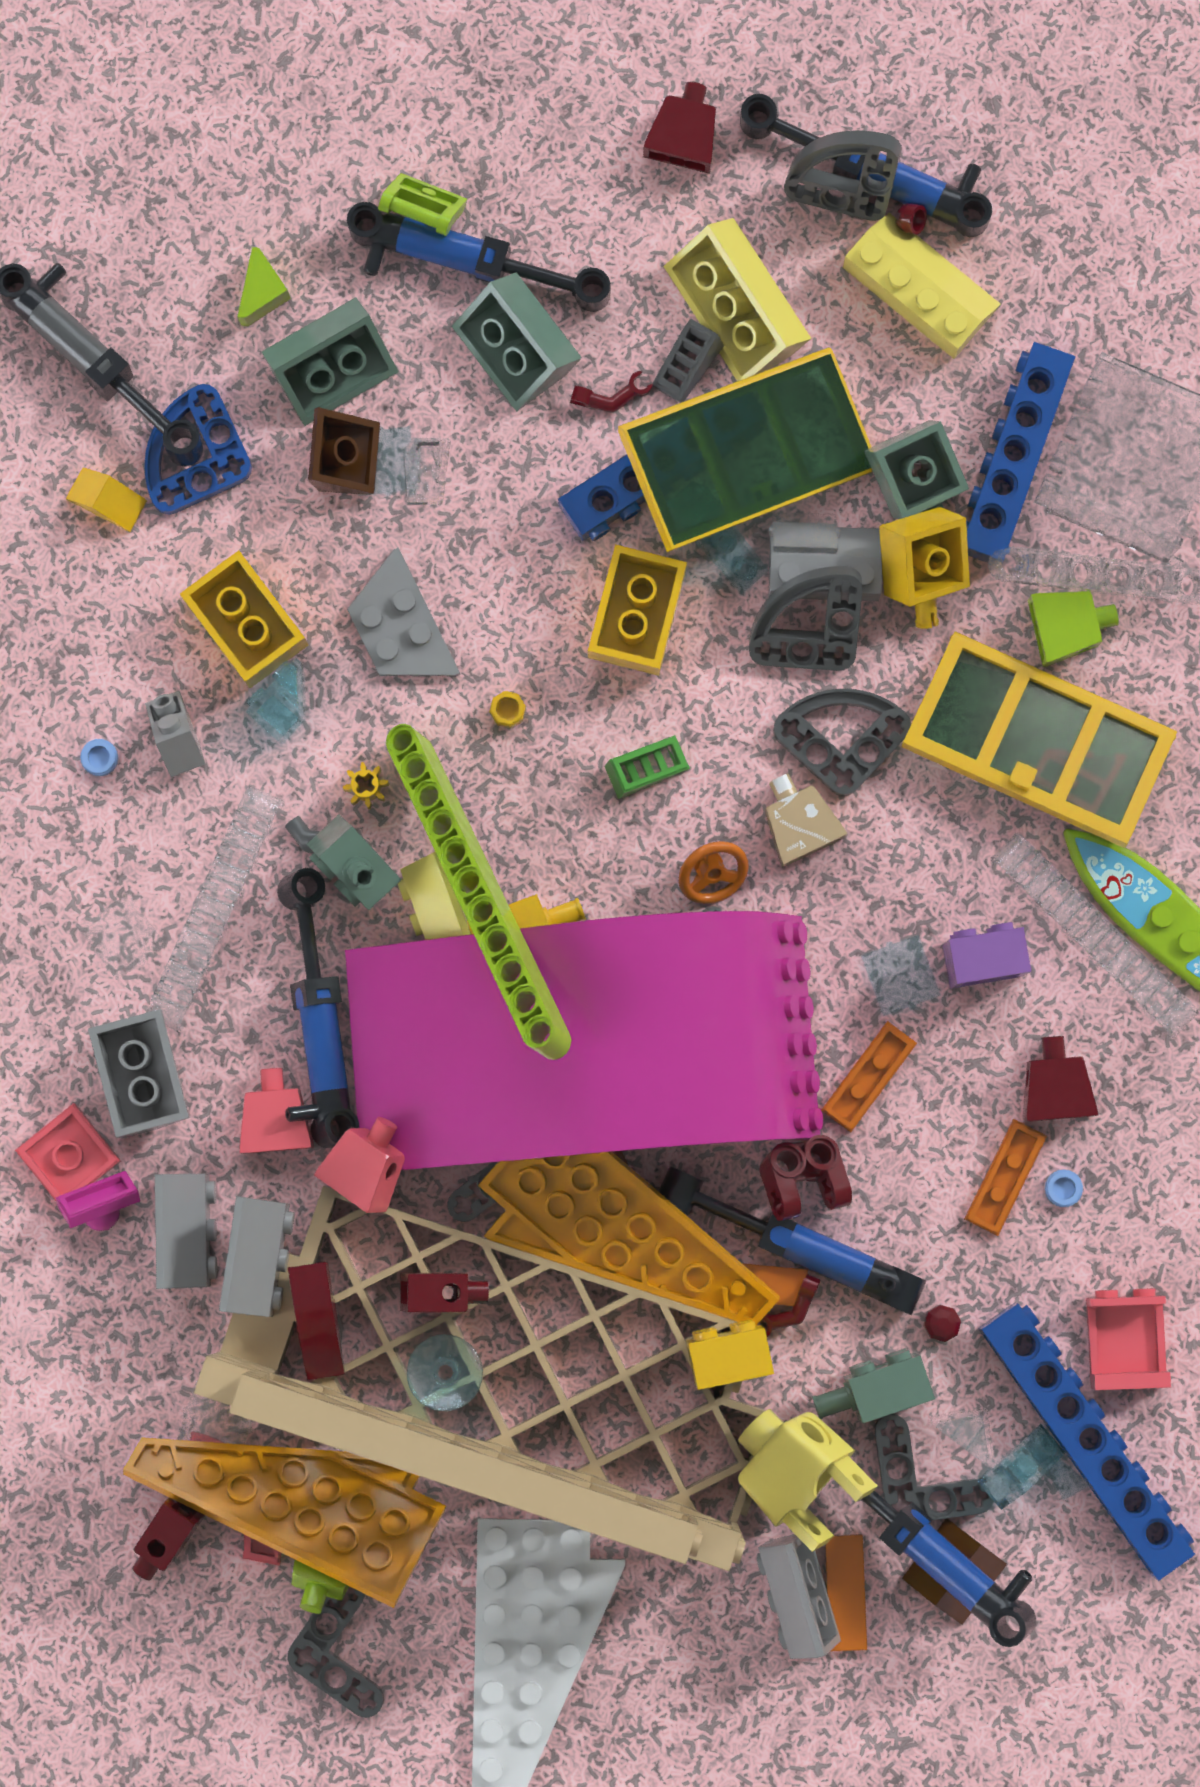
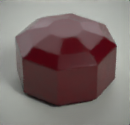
(942, 1323)

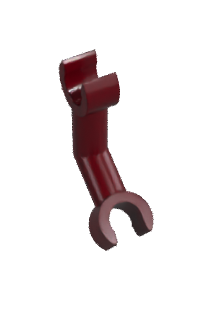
(587, 398)
(800, 1308)

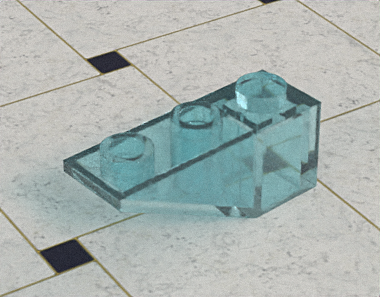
(733, 558)

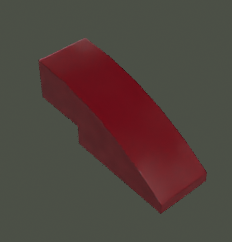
(316, 1320)

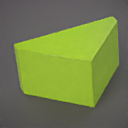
(261, 291)

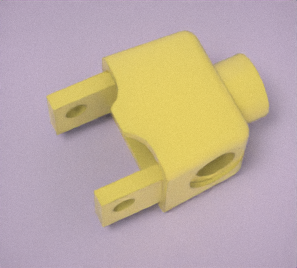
(792, 1467)

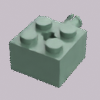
(936, 480)
(359, 868)
(880, 1388)

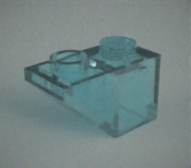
(283, 704)
(1021, 1467)

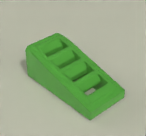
(617, 777)

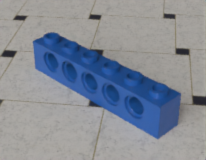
(1053, 370)
(609, 483)

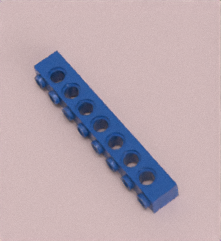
(1158, 1556)

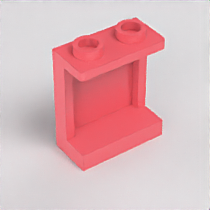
(1127, 1340)

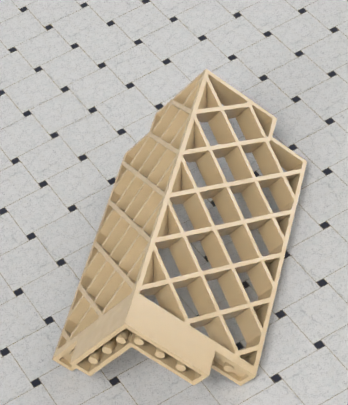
(249, 1381)

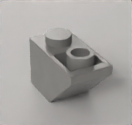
(174, 733)

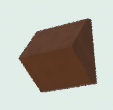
(343, 453)
(973, 1550)

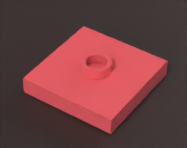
(68, 1153)

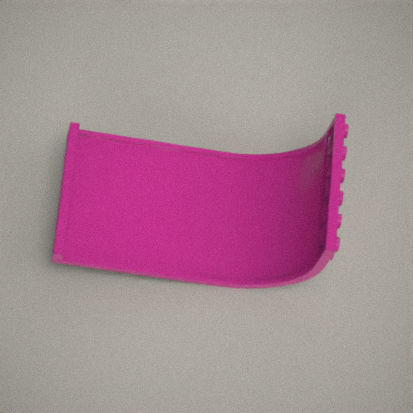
(673, 1024)

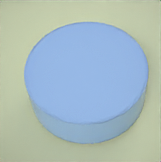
(99, 757)
(1063, 1188)

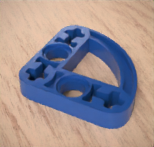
(220, 453)

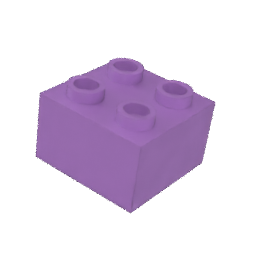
(986, 956)

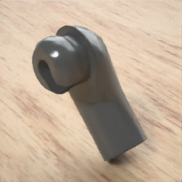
(301, 833)

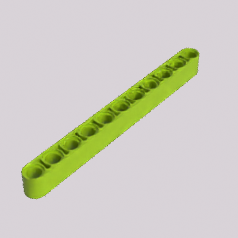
(453, 840)

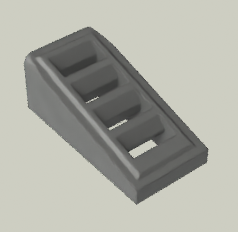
(685, 343)

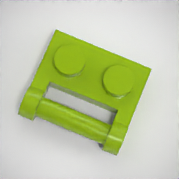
(422, 203)

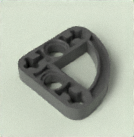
(856, 192)
(833, 635)
(850, 760)

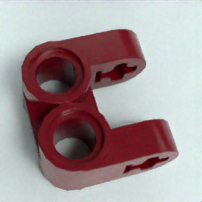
(829, 1175)

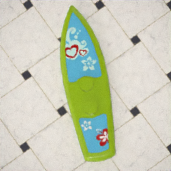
(1140, 901)

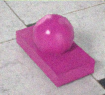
(98, 1202)

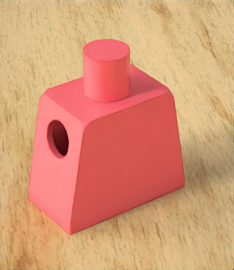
(265, 1121)
(364, 1166)

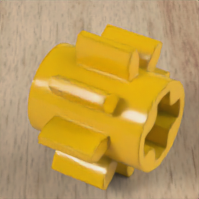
(365, 775)

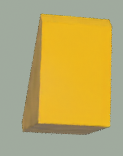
(106, 498)

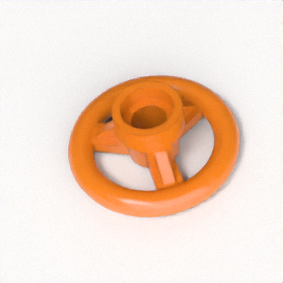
(710, 870)

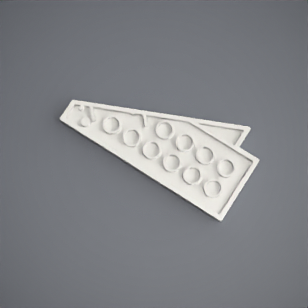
(532, 1631)

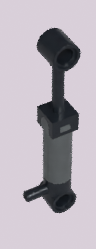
(101, 366)

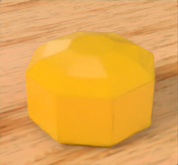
(507, 709)

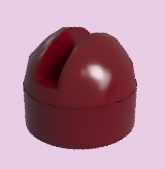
(912, 218)

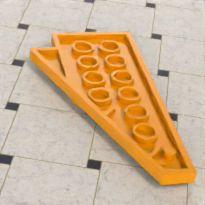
(619, 1227)
(311, 1504)

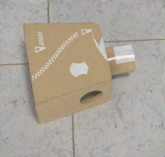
(800, 821)

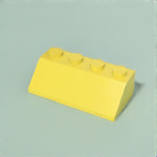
(920, 285)
(737, 299)
(433, 900)

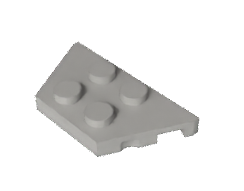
(399, 625)

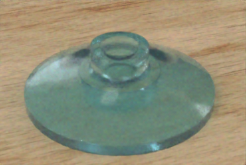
(430, 1387)

